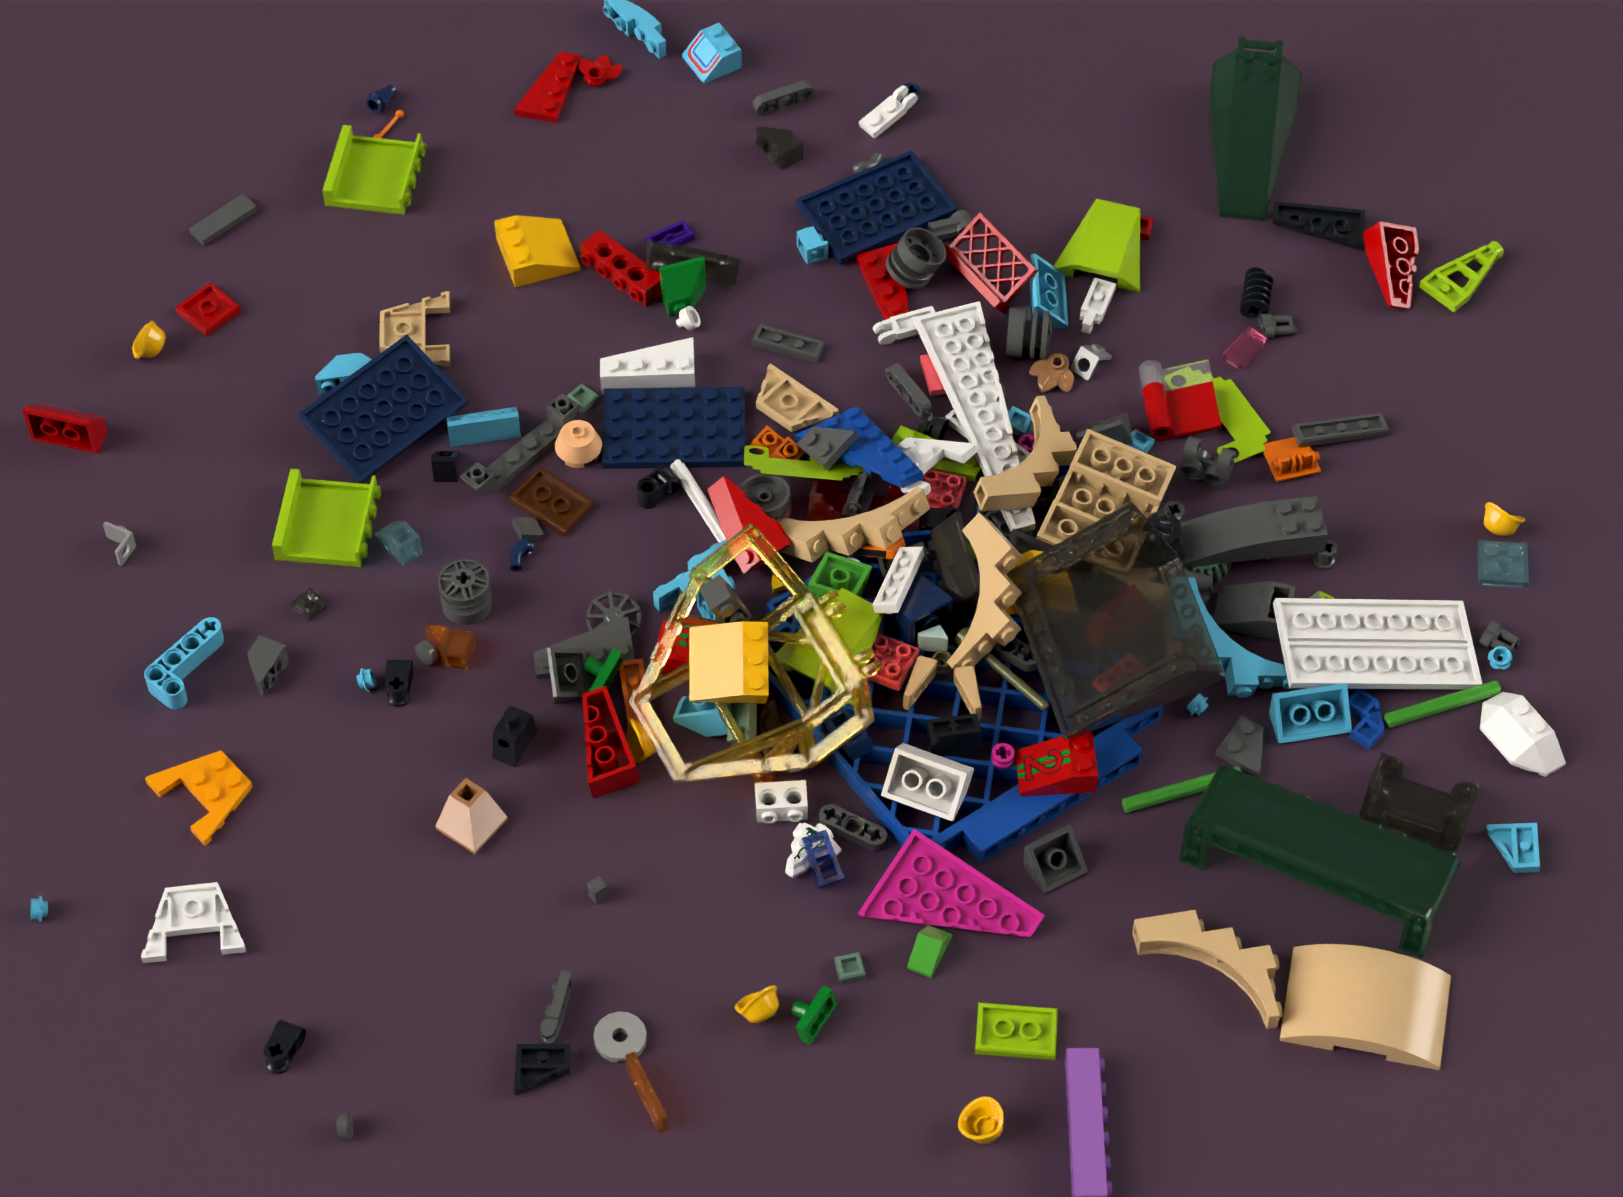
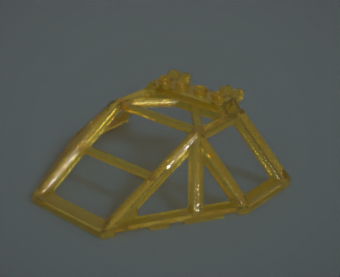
(820, 633)

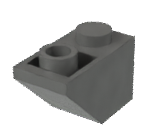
(724, 601)
(266, 662)

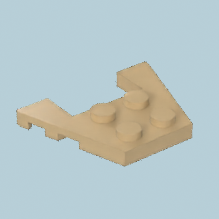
(411, 320)

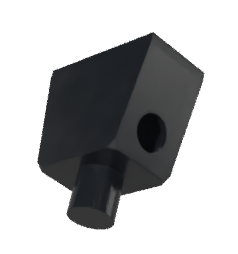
(513, 736)

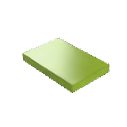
(1016, 1031)

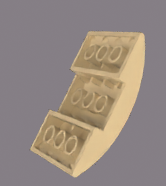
(1102, 481)
(1366, 1003)

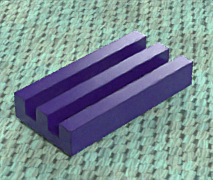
(680, 238)

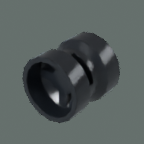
(933, 425)

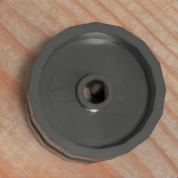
(770, 493)

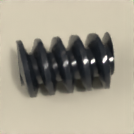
(1256, 292)

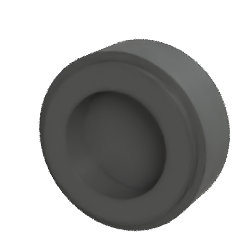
(426, 652)
(345, 1126)

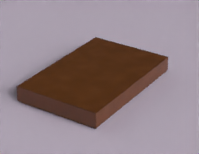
(551, 501)

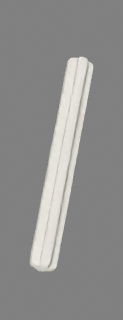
(698, 499)

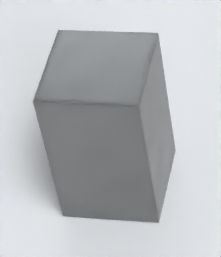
(597, 890)

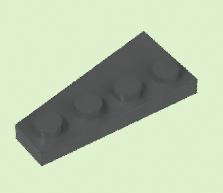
(597, 643)

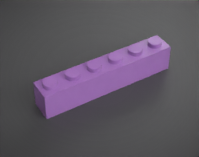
(1086, 1122)

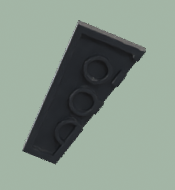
(1326, 222)

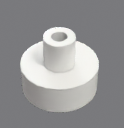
(688, 318)

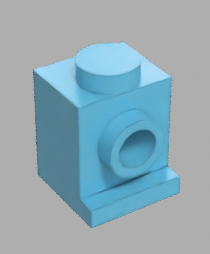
(812, 245)

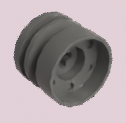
(915, 258)
(1028, 334)
(465, 592)

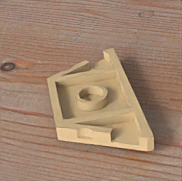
(791, 402)

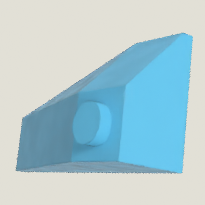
(700, 717)

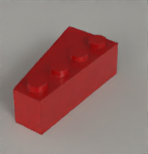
(608, 752)

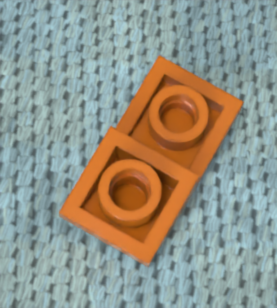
(777, 445)

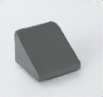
(527, 528)

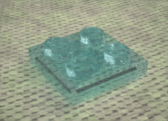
(1502, 564)

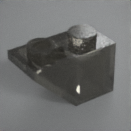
(780, 145)

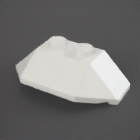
(1521, 734)

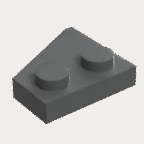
(827, 444)
(1243, 746)

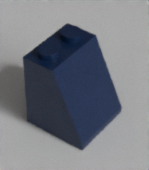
(921, 609)

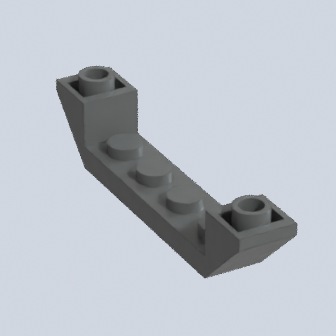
(525, 451)

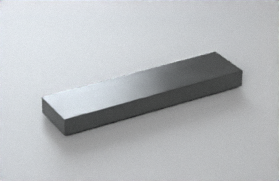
(1340, 429)

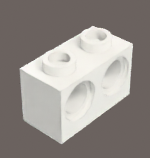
(780, 796)

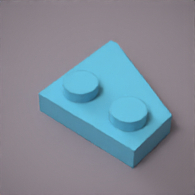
(1517, 845)

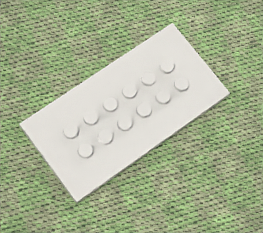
(1376, 643)

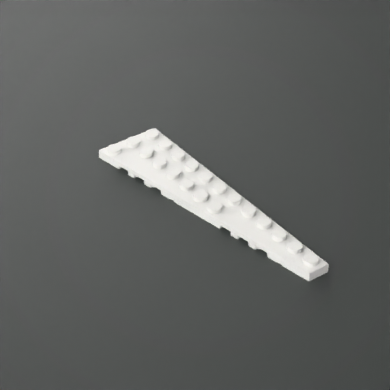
(967, 370)

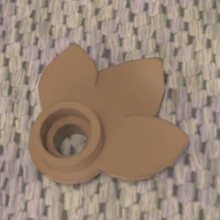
(1050, 375)

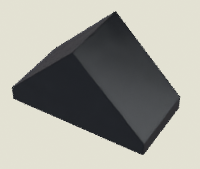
(445, 466)

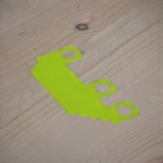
(1239, 420)
(797, 468)

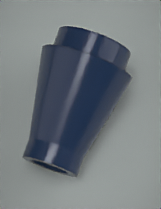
(380, 99)

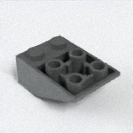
(1250, 608)

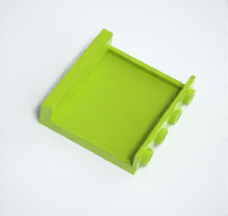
(372, 173)
(325, 521)

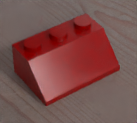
(65, 427)

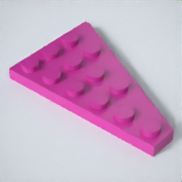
(941, 890)

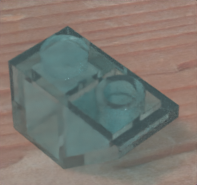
(400, 541)

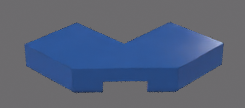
(1371, 726)

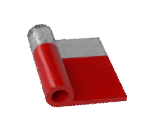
(1179, 399)

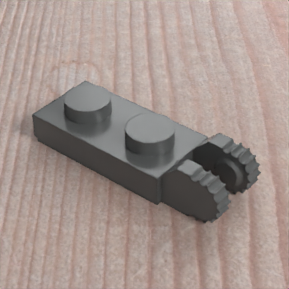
(556, 1010)

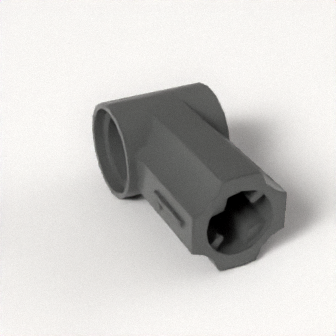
(951, 226)

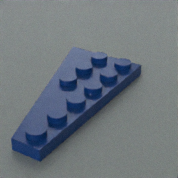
(872, 449)

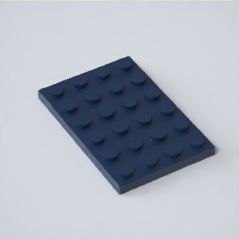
(875, 206)
(383, 409)
(671, 424)

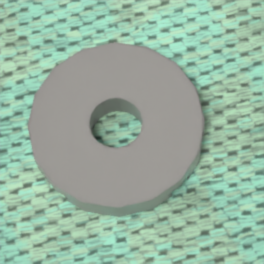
(619, 1023)

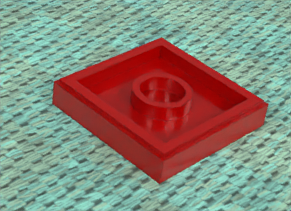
(208, 309)

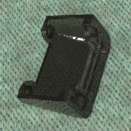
(1416, 808)

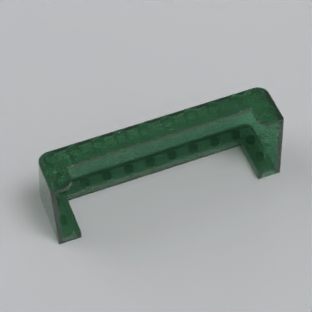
(1323, 850)

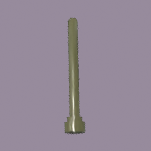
(1008, 675)

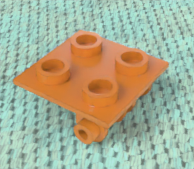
(1289, 460)

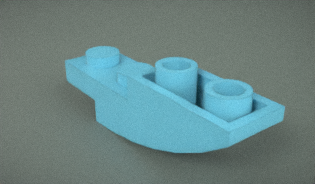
(637, 21)
(668, 593)

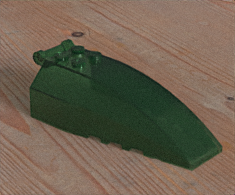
(1251, 125)

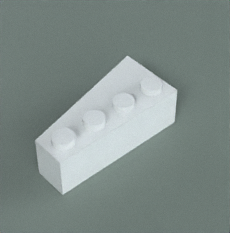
(652, 367)

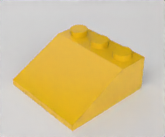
(535, 248)
(729, 663)

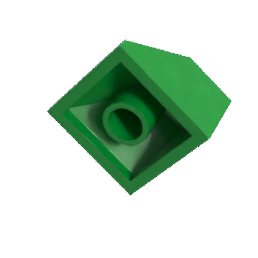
(682, 284)

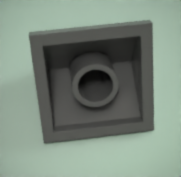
(1116, 428)
(567, 673)
(1054, 859)

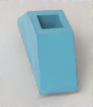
(338, 370)

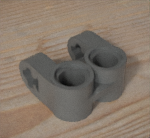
(1199, 464)

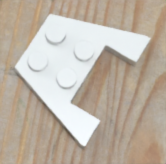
(928, 452)
(192, 911)

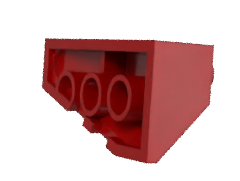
(1392, 257)
(737, 512)

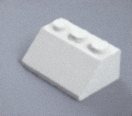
(927, 781)

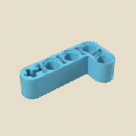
(206, 639)

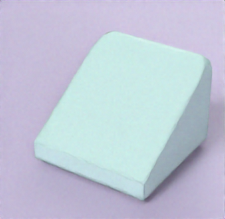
(933, 639)

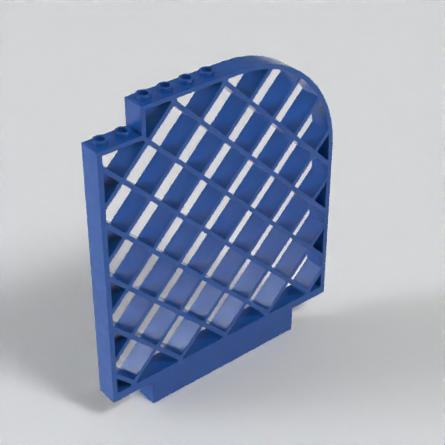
(989, 824)

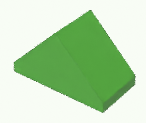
(928, 950)

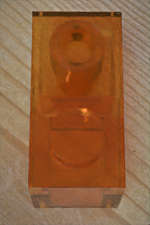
(453, 645)

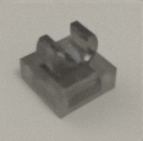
(309, 604)

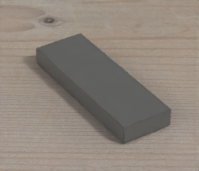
(223, 219)
(788, 343)

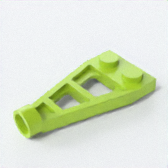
(1450, 293)

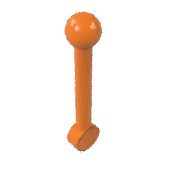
(399, 114)

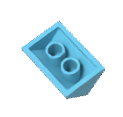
(1049, 292)
(483, 426)
(1310, 713)

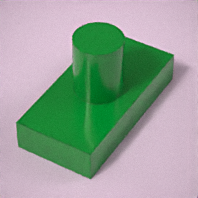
(604, 672)
(814, 1015)

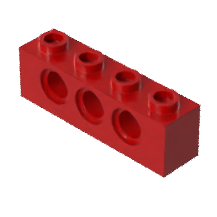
(621, 268)

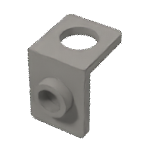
(1094, 354)
(122, 536)

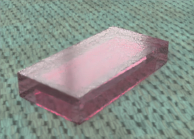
(1244, 348)

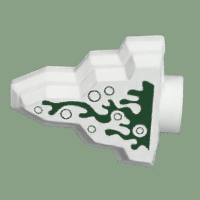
(798, 862)

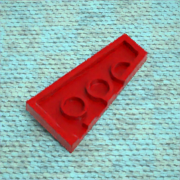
(551, 89)
(888, 293)

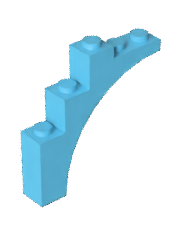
(1242, 668)

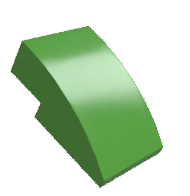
(837, 573)

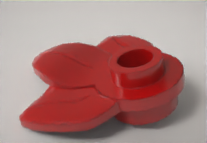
(599, 71)

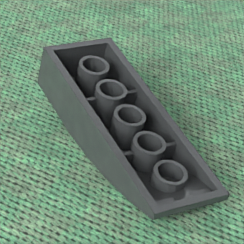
(1255, 532)

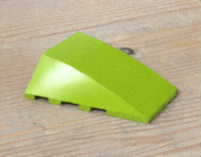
(1106, 244)
(857, 627)

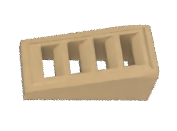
(922, 674)
(967, 685)

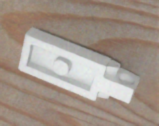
(1096, 303)

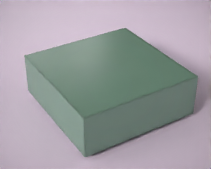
(583, 397)
(850, 968)

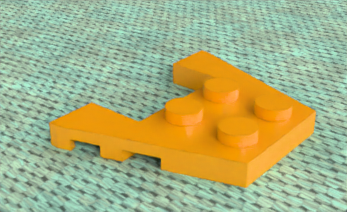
(214, 783)

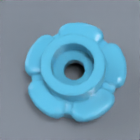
(1503, 652)
(366, 679)
(1198, 705)
(38, 909)

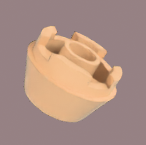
(578, 444)

